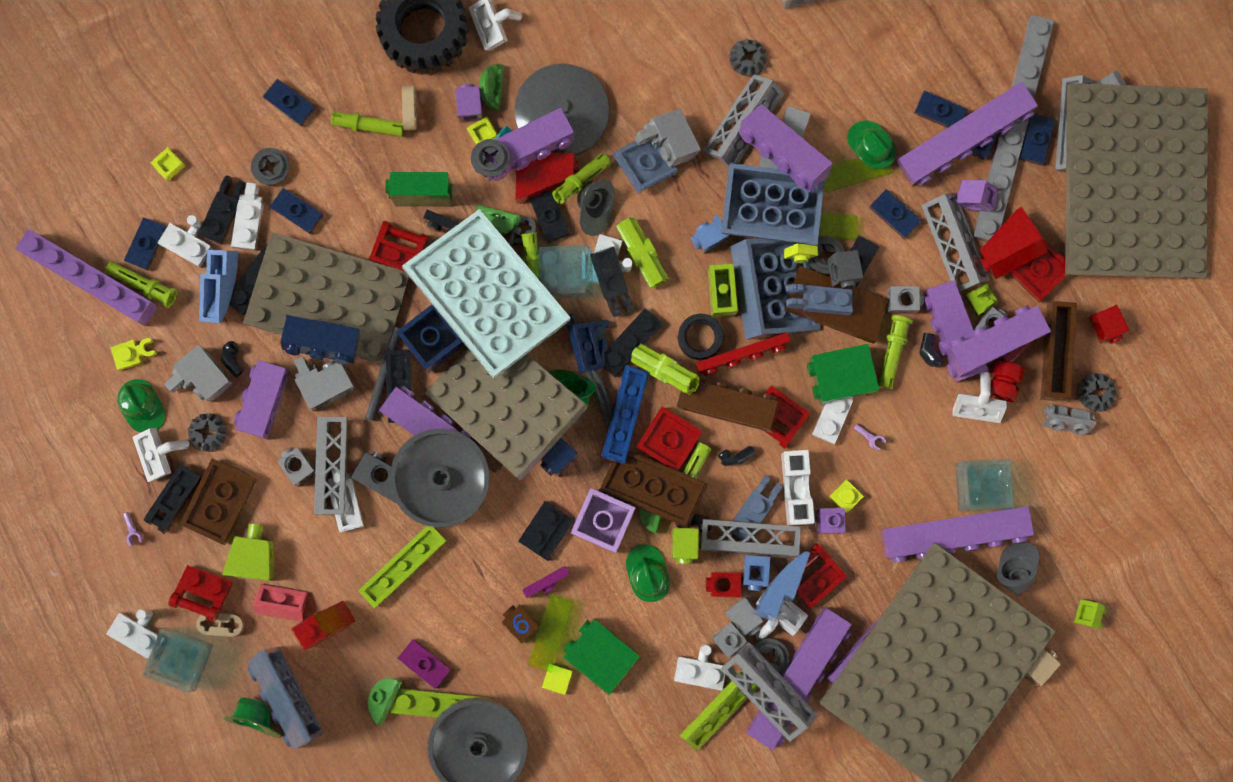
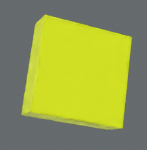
(482, 130)
(168, 164)
(557, 679)

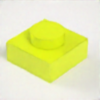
(800, 252)
(846, 496)

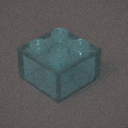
(566, 271)
(984, 485)
(177, 659)

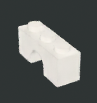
(796, 487)

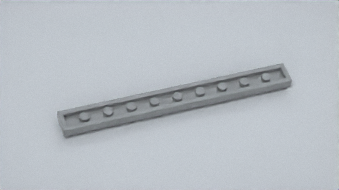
(1010, 143)

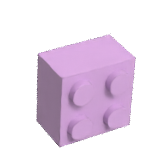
(602, 520)

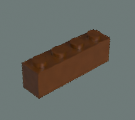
(1058, 351)
(731, 405)

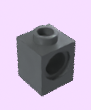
(845, 269)

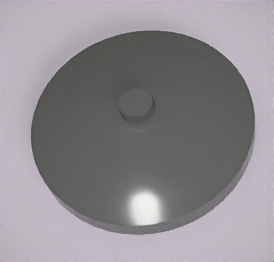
(574, 92)
(439, 478)
(477, 742)

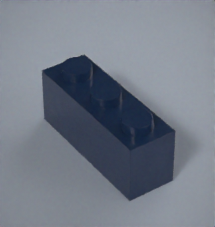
(320, 339)

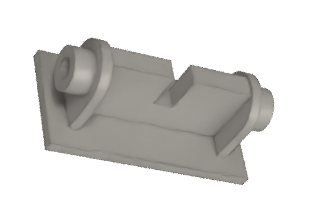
(1079, 422)

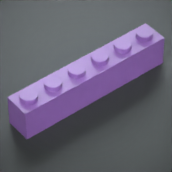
(966, 134)
(86, 277)
(958, 532)
(804, 670)

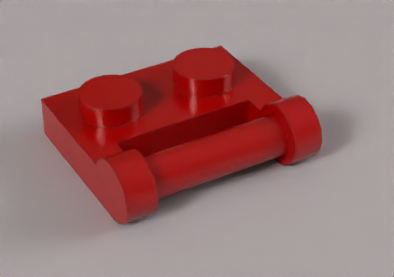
(394, 254)
(789, 415)
(820, 581)
(204, 586)

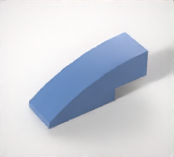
(217, 285)
(782, 588)

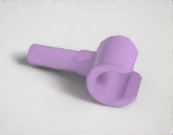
(870, 437)
(132, 530)

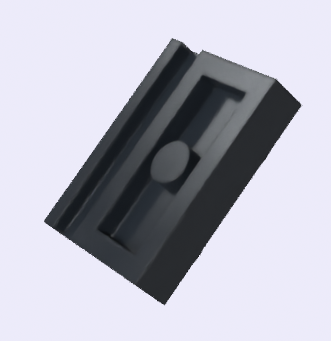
(546, 530)

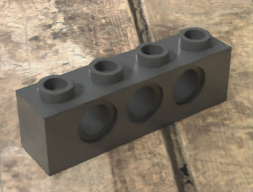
(367, 471)

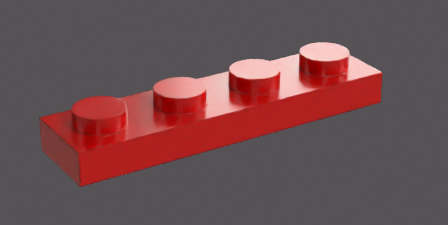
(752, 351)

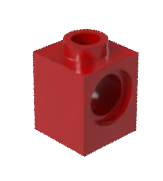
(1109, 324)
(734, 580)

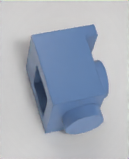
(709, 235)
(756, 562)

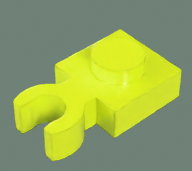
(129, 353)

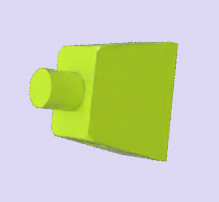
(251, 556)

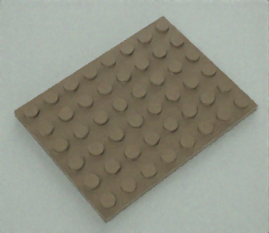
(1136, 181)
(937, 667)

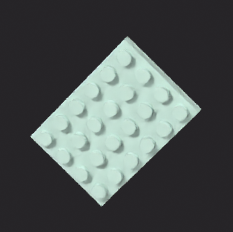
(486, 293)

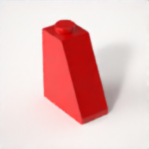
(544, 175)
(1012, 245)
(323, 625)

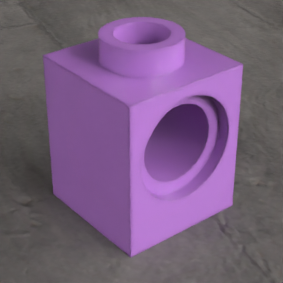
(469, 103)
(977, 195)
(831, 521)

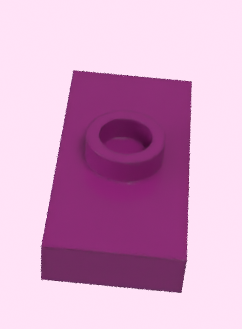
(546, 583)
(424, 664)

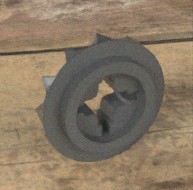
(746, 67)
(490, 147)
(259, 165)
(830, 246)
(1092, 401)
(213, 441)
(780, 653)

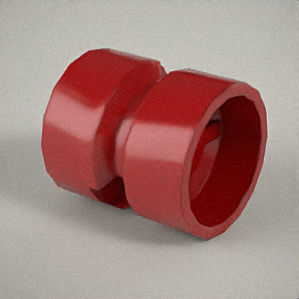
(1005, 381)

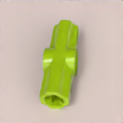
(642, 252)
(665, 369)

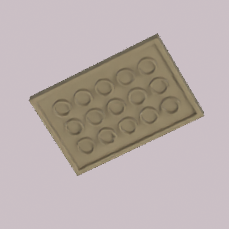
(327, 288)
(511, 415)

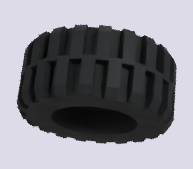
(425, 55)

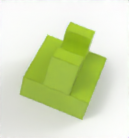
(981, 299)
(1090, 614)

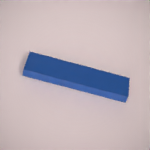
(624, 414)

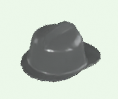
(596, 206)
(1018, 567)

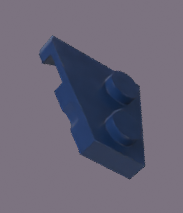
(589, 344)

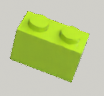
(722, 290)
(684, 545)

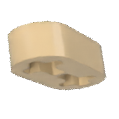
(409, 107)
(220, 630)

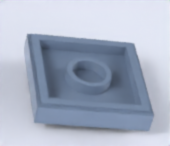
(643, 165)

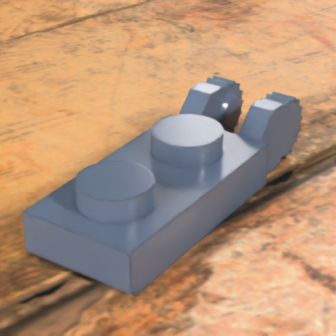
(820, 299)
(755, 508)

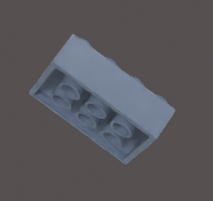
(770, 206)
(761, 287)
(285, 697)

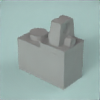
(672, 136)
(200, 371)
(322, 386)

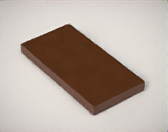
(866, 308)
(654, 488)

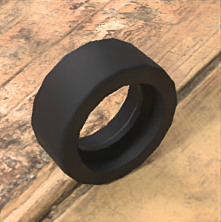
(705, 319)

